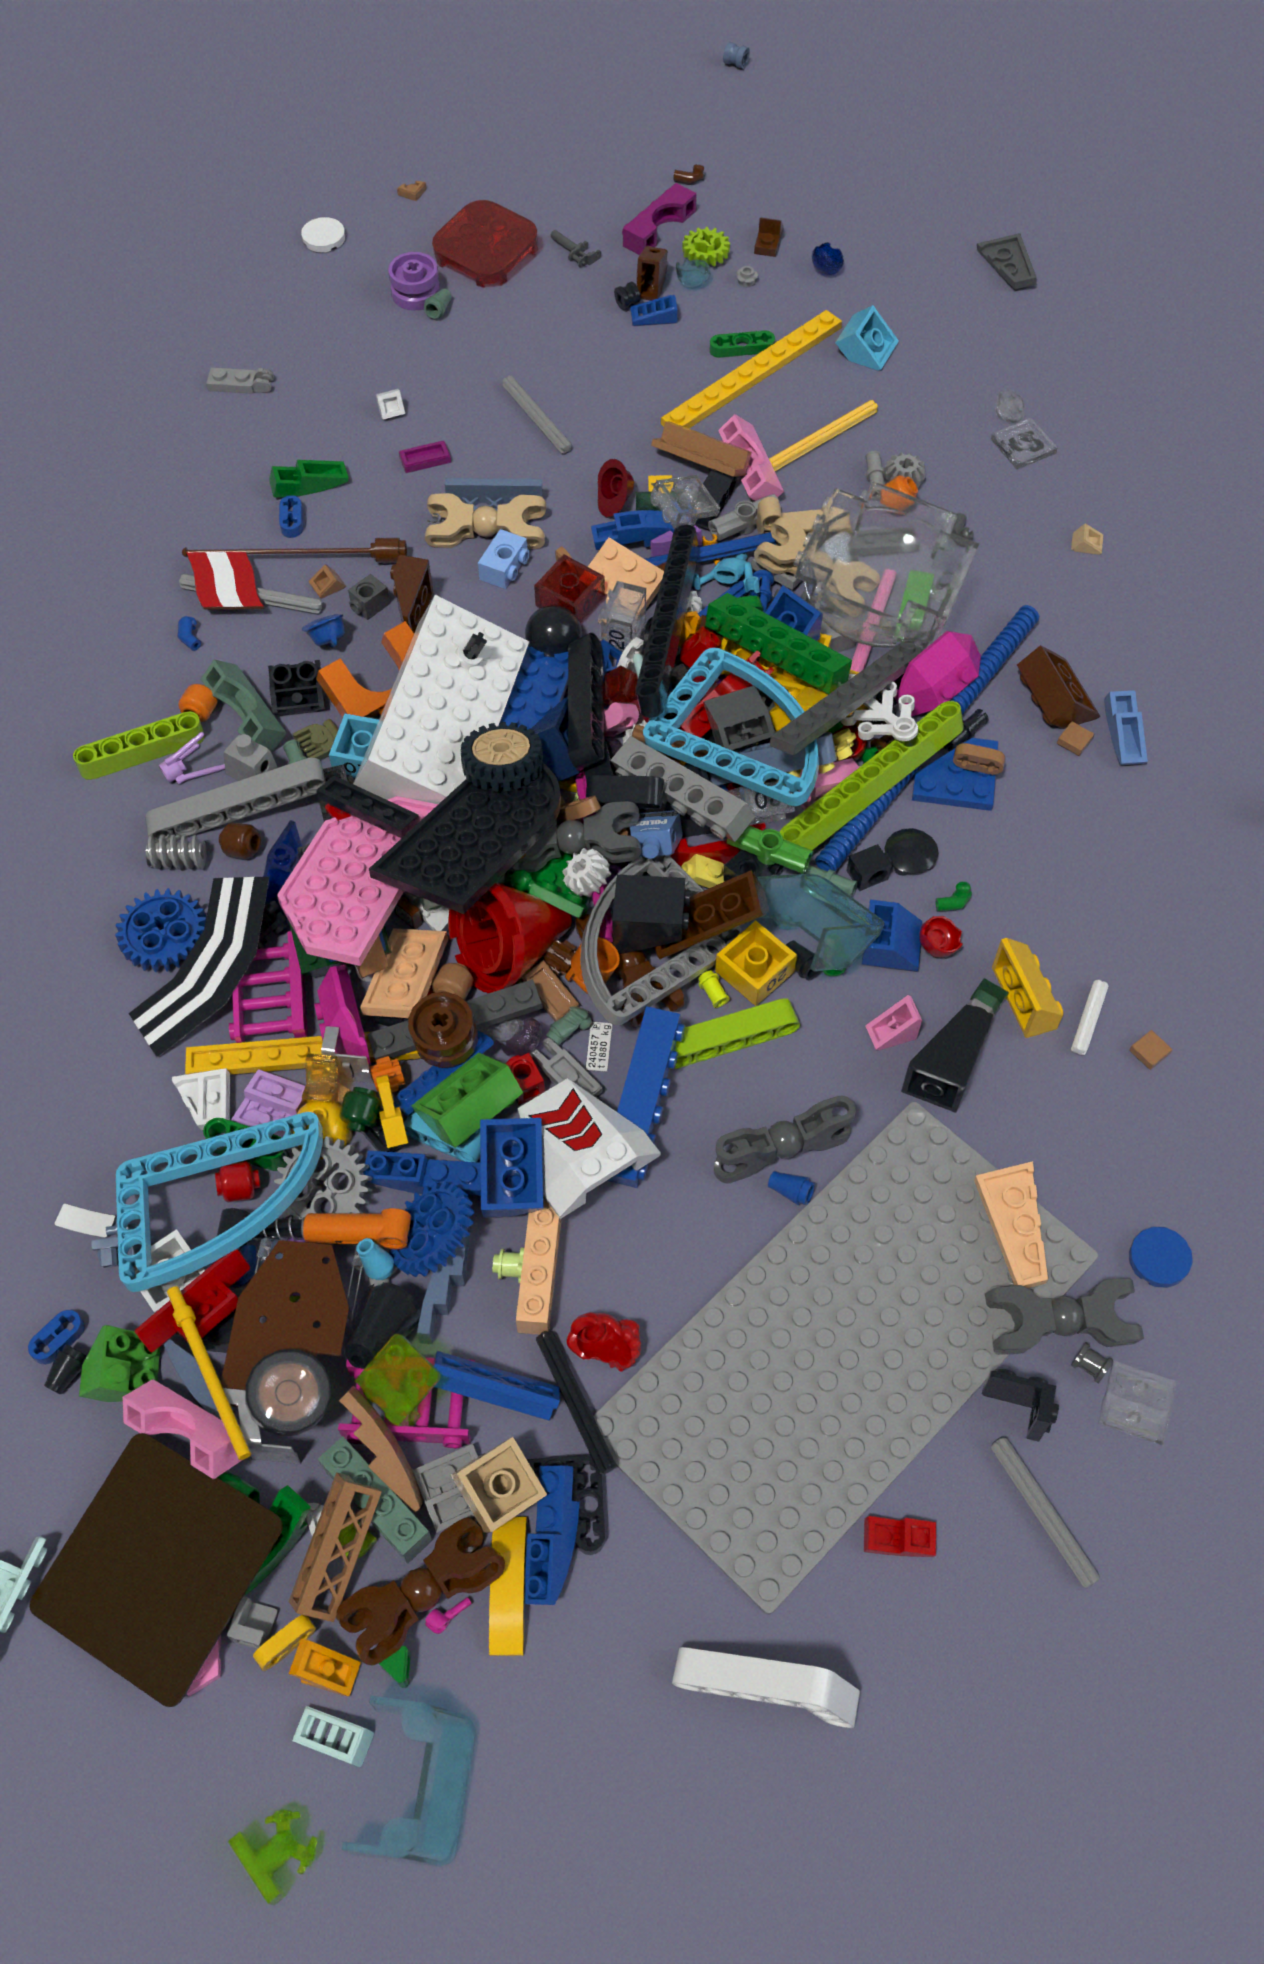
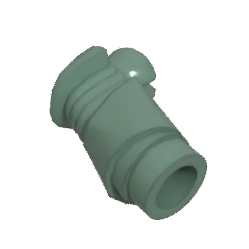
(565, 1026)

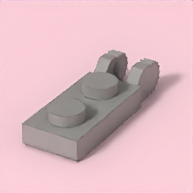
(239, 380)
(563, 1067)

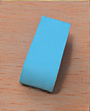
(420, 1131)

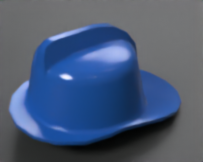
(326, 630)

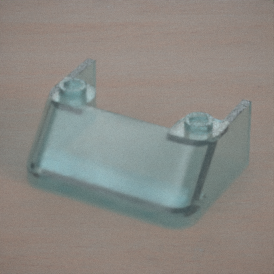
(825, 913)
(443, 1786)

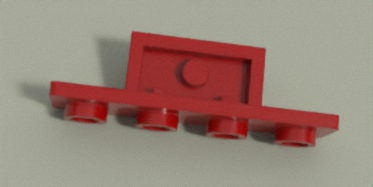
(206, 1295)

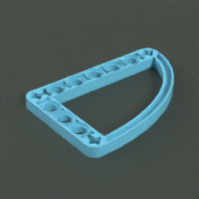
(752, 674)
(236, 1236)

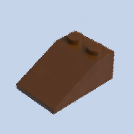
(412, 588)

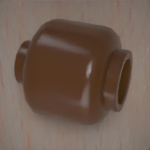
(240, 840)

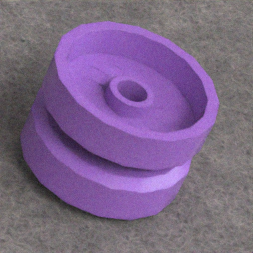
(413, 279)

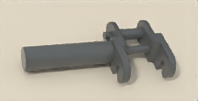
(576, 250)

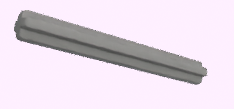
(537, 414)
(1045, 1513)

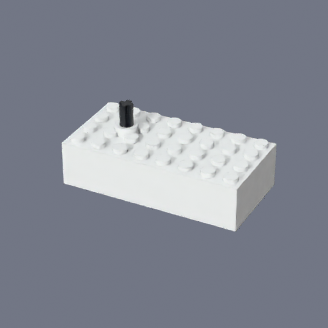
(447, 686)

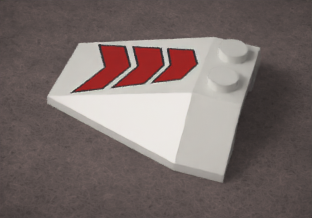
(583, 1144)

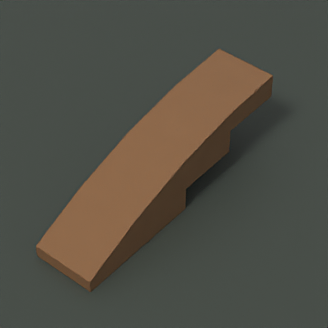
(390, 1460)

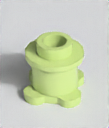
(508, 1264)

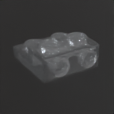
(683, 500)

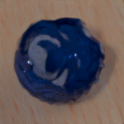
(827, 259)

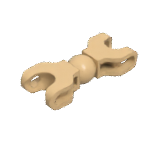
(485, 520)
(781, 558)

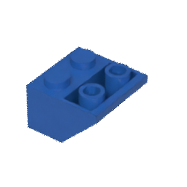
(899, 941)

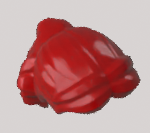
(605, 1339)

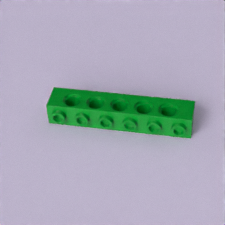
(778, 643)

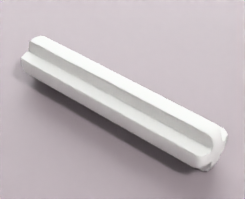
(1089, 1017)

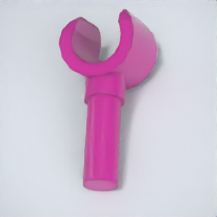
(438, 1622)

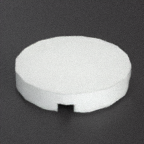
(323, 234)

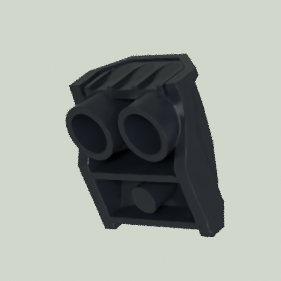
(295, 688)

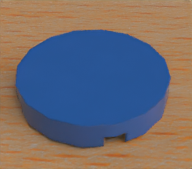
(1160, 1257)

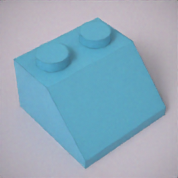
(867, 339)

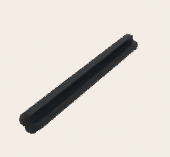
(575, 1402)

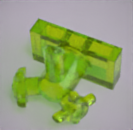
(272, 1855)

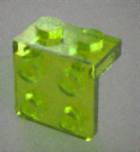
(398, 1380)

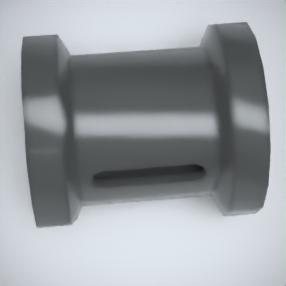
(1092, 1362)

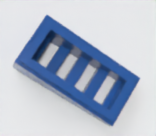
(655, 311)

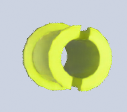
(713, 988)

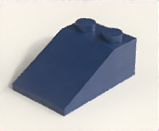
(554, 740)

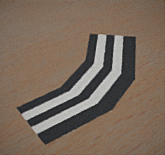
(211, 966)

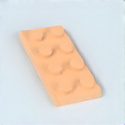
(408, 974)

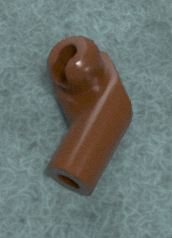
(689, 177)

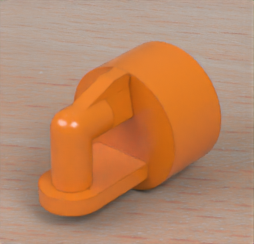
(607, 958)

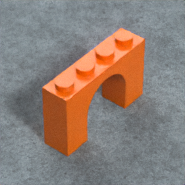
(350, 696)

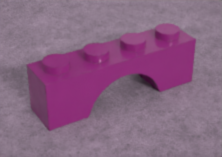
(672, 206)

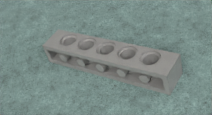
(686, 790)

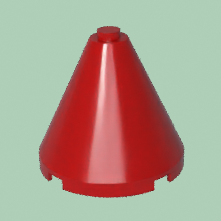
(505, 935)

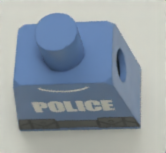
(657, 833)

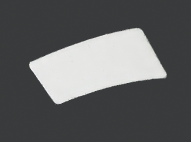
(84, 1220)

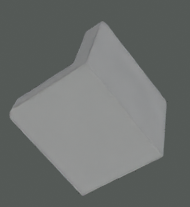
(252, 1623)

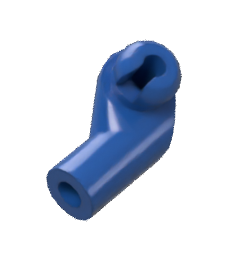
(185, 634)

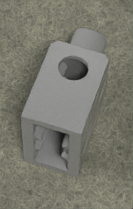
(247, 758)

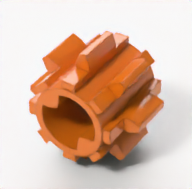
(390, 1067)

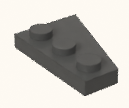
(1010, 260)

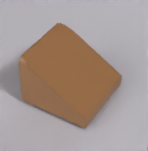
(326, 582)

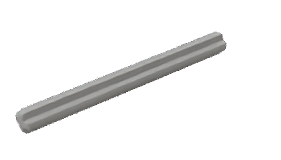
(270, 597)

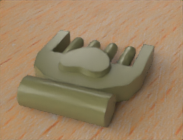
(321, 738)

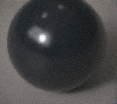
(552, 630)

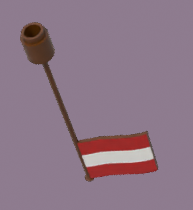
(228, 581)

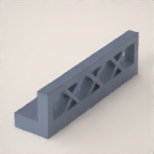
(492, 490)

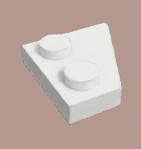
(205, 1094)

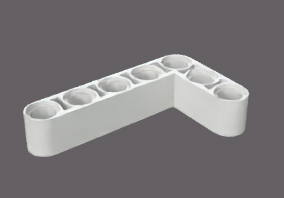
(770, 1682)

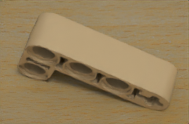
(769, 510)

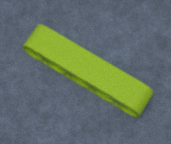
(137, 745)
(736, 1032)

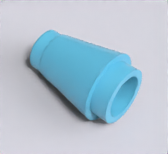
(375, 1260)

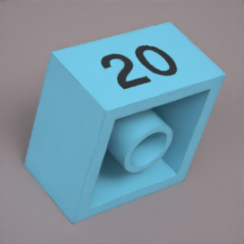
(352, 742)

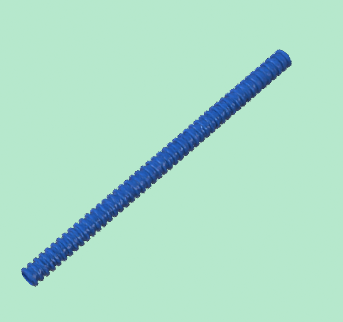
(991, 660)

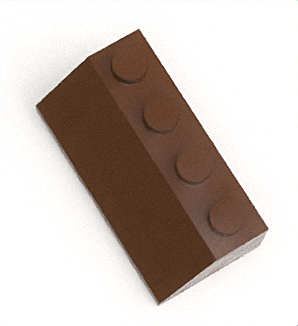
(720, 910)

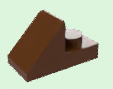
(768, 237)

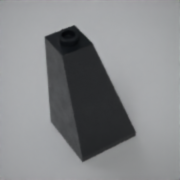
(947, 1060)

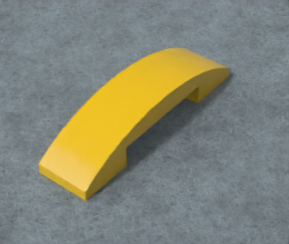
(507, 1591)

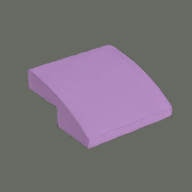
(268, 1100)

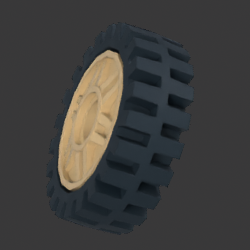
(501, 756)

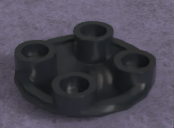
(911, 851)

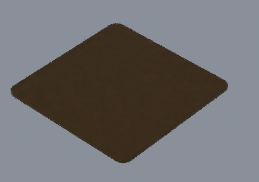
(156, 1568)

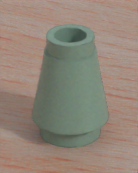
(437, 303)

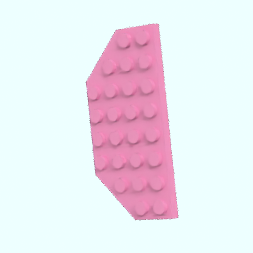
(330, 890)

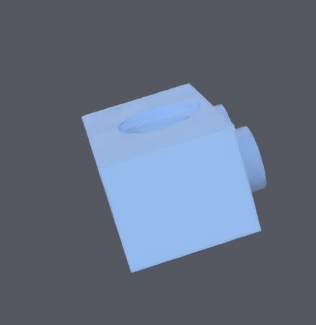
(503, 559)

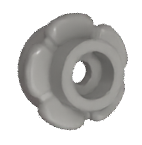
(746, 276)

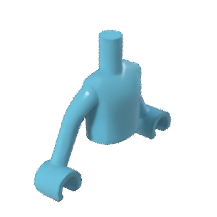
(729, 571)

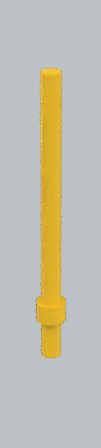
(185, 1318)

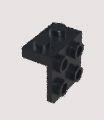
(1031, 1393)

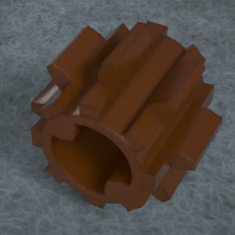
(559, 957)

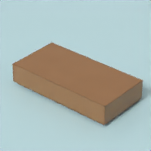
(552, 992)

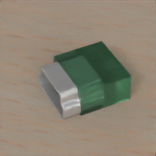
(988, 997)

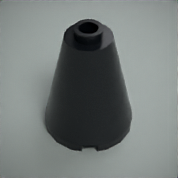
(380, 1315)

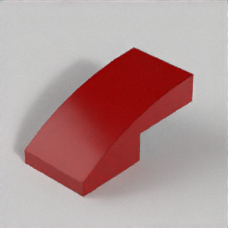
(900, 1537)

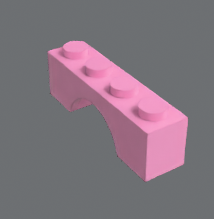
(760, 476)
(160, 1410)

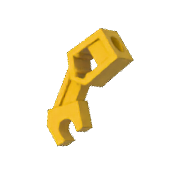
(391, 1117)

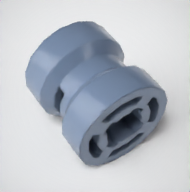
(736, 55)

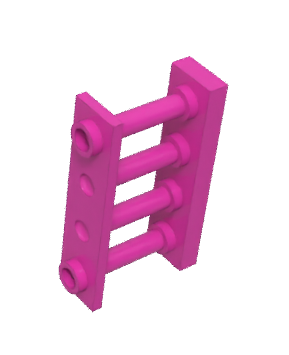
(293, 999)
(450, 1437)

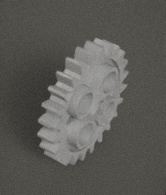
(341, 1200)

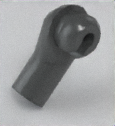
(959, 527)

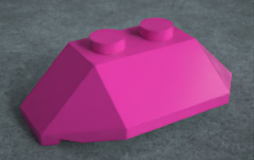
(940, 671)
(340, 1010)

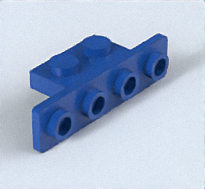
(432, 1077)

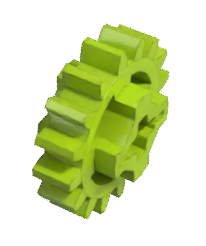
(706, 246)

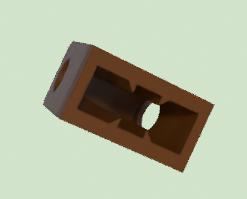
(651, 265)

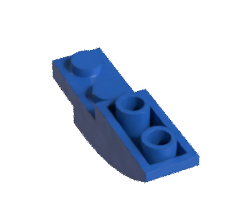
(631, 527)
(415, 1171)
(553, 1544)

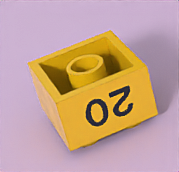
(755, 963)

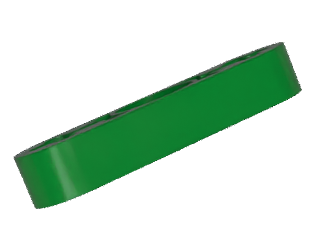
(721, 343)

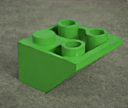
(117, 1365)

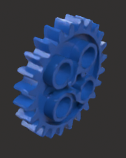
(160, 929)
(435, 1229)

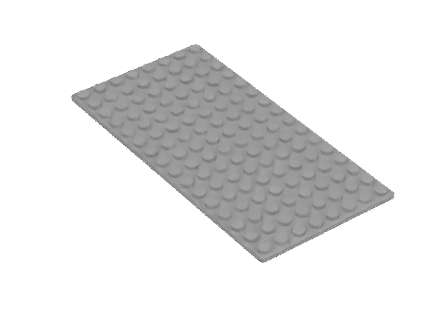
(828, 1359)

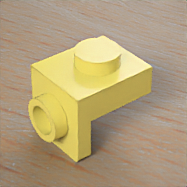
(704, 870)

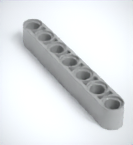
(236, 800)

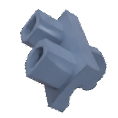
(108, 1247)

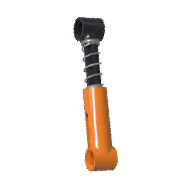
(386, 1228)

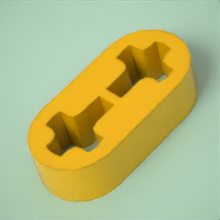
(283, 1642)

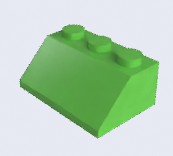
(466, 1096)

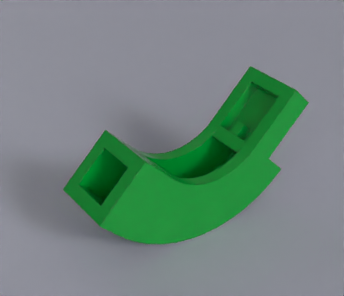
(292, 1511)

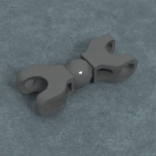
(596, 833)
(784, 1139)
(1063, 1316)

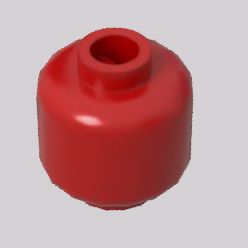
(237, 1181)

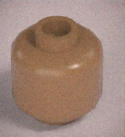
(453, 979)

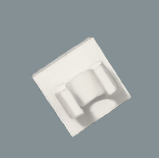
(390, 404)

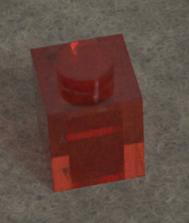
(619, 686)

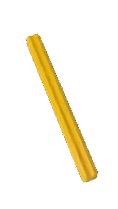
(823, 435)

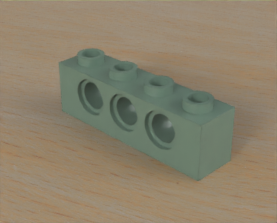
(391, 1515)

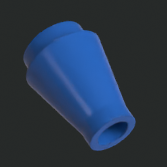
(793, 1187)

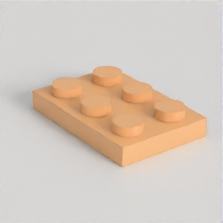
(623, 565)

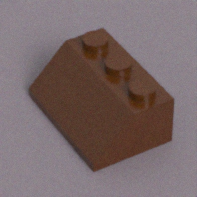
(1056, 689)

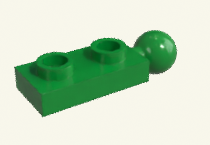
(548, 892)

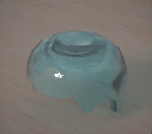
(693, 273)

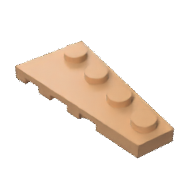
(1014, 1217)

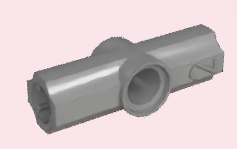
(740, 520)

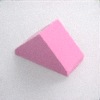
(895, 1025)

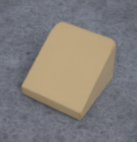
(1087, 540)

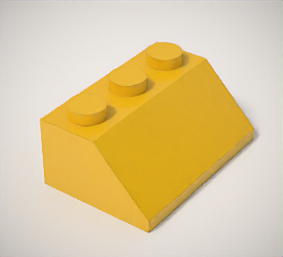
(1028, 990)

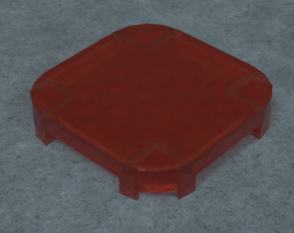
(485, 241)

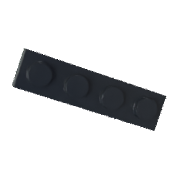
(367, 806)

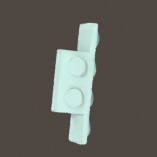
(15, 1582)

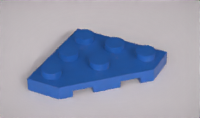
(950, 785)

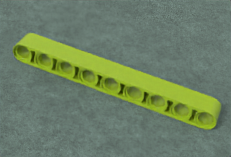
(874, 778)

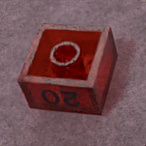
(570, 586)

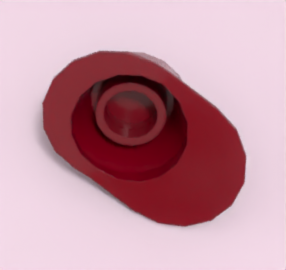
(614, 487)

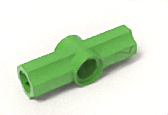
(782, 853)

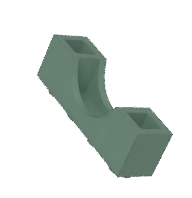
(233, 688)

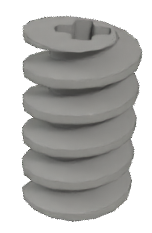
(175, 852)

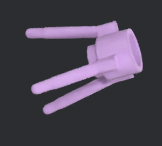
(174, 767)

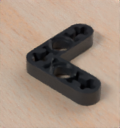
(578, 1481)

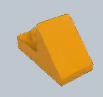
(324, 1668)

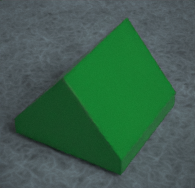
(398, 1666)

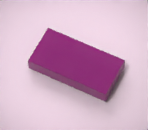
(424, 456)

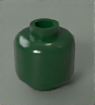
(360, 1109)

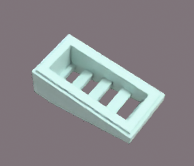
(354, 1742)

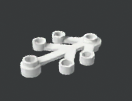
(901, 728)

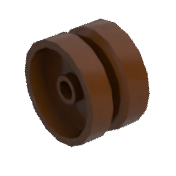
(443, 1029)

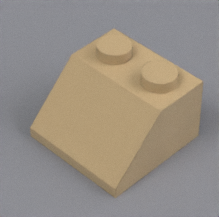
(498, 1485)

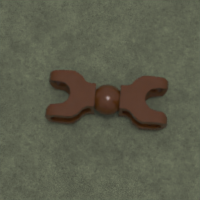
(633, 967)
(390, 1609)

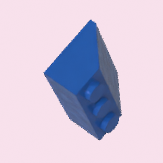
(511, 1166)

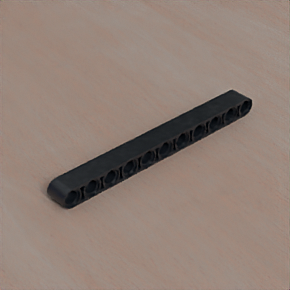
(667, 622)

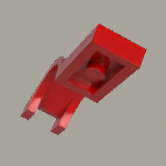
(697, 721)

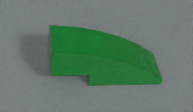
(307, 477)

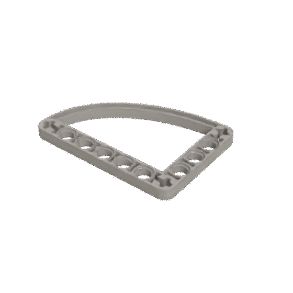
(589, 963)

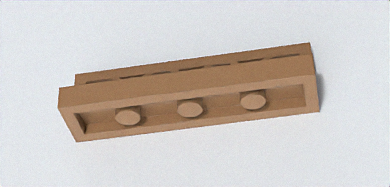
(703, 449)
(322, 1545)

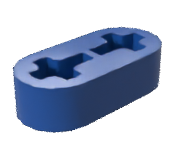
(287, 516)
(56, 1336)

